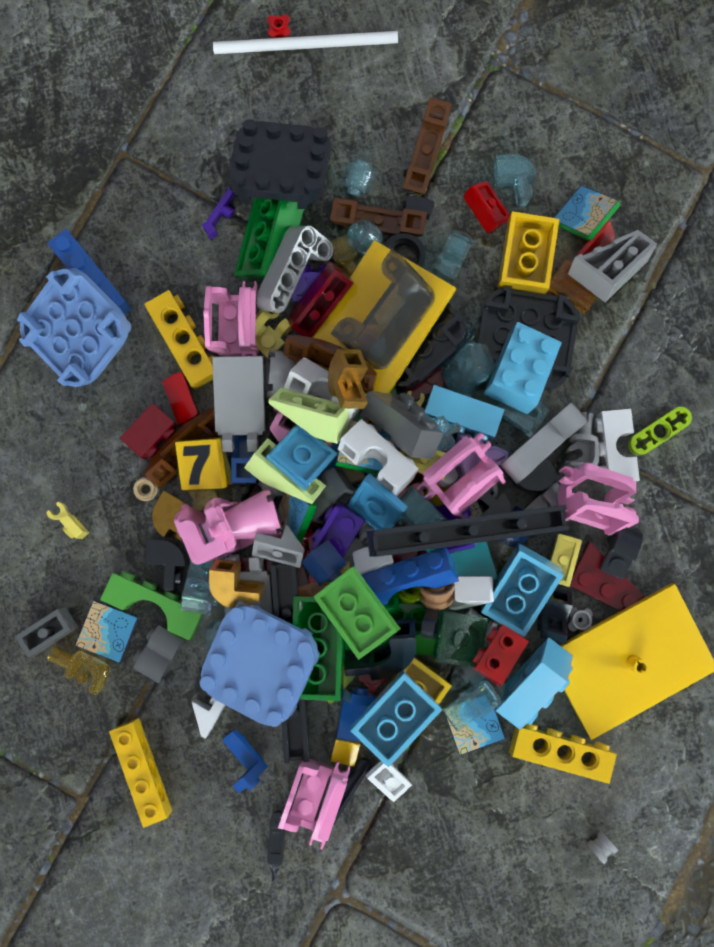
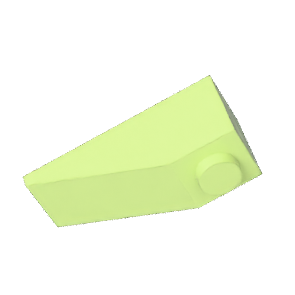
(315, 415)
(274, 477)

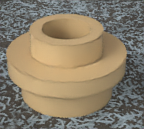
(138, 489)

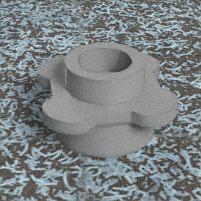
(586, 616)

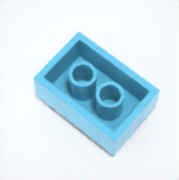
(523, 368)
(469, 413)
(522, 589)
(535, 684)
(395, 718)

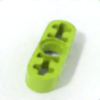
(648, 446)

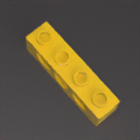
(160, 309)
(598, 768)
(141, 772)

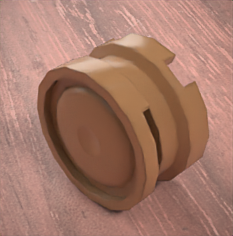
(437, 598)

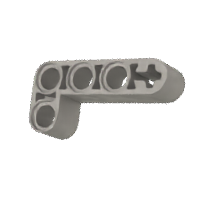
(295, 250)
(543, 443)

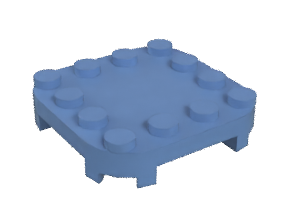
(74, 327)
(259, 664)

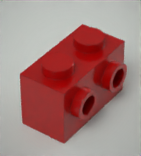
(500, 654)

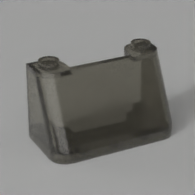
(391, 318)

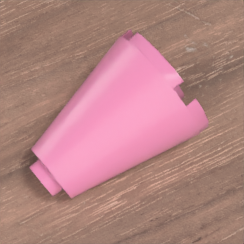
(254, 516)

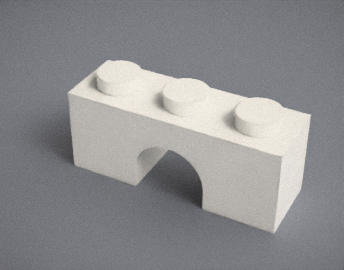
(313, 380)
(610, 427)
(364, 442)

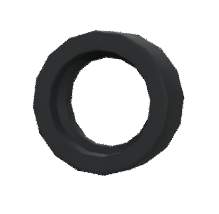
(410, 240)

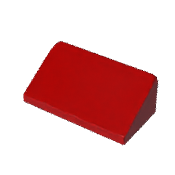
(486, 206)
(602, 238)
(180, 397)

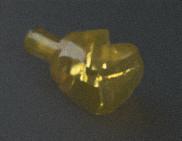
(80, 665)

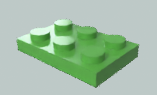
(356, 612)

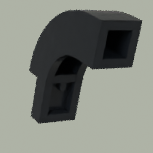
(388, 658)

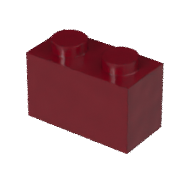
(149, 432)

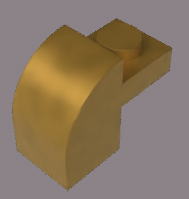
(345, 377)
(164, 514)
(227, 586)

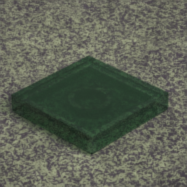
(459, 638)

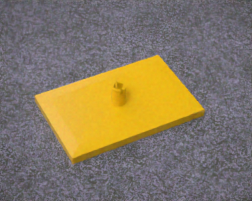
(362, 297)
(635, 661)

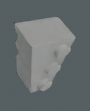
(612, 266)

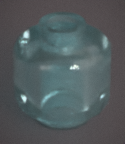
(358, 177)
(362, 234)

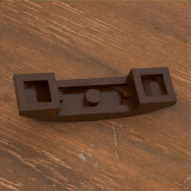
(427, 146)
(390, 222)
(321, 353)
(164, 463)

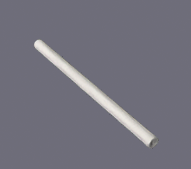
(305, 42)

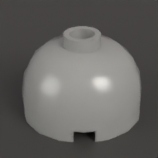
(277, 372)

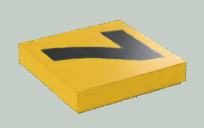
(201, 464)

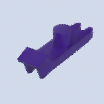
(221, 209)

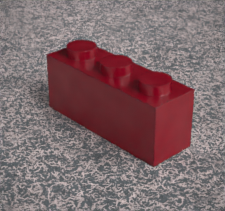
(320, 300)

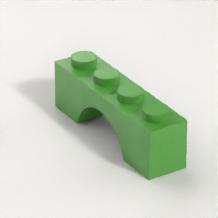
(124, 591)

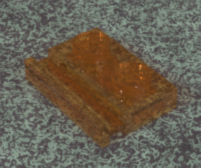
(568, 286)

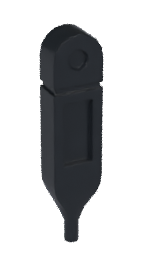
(275, 844)

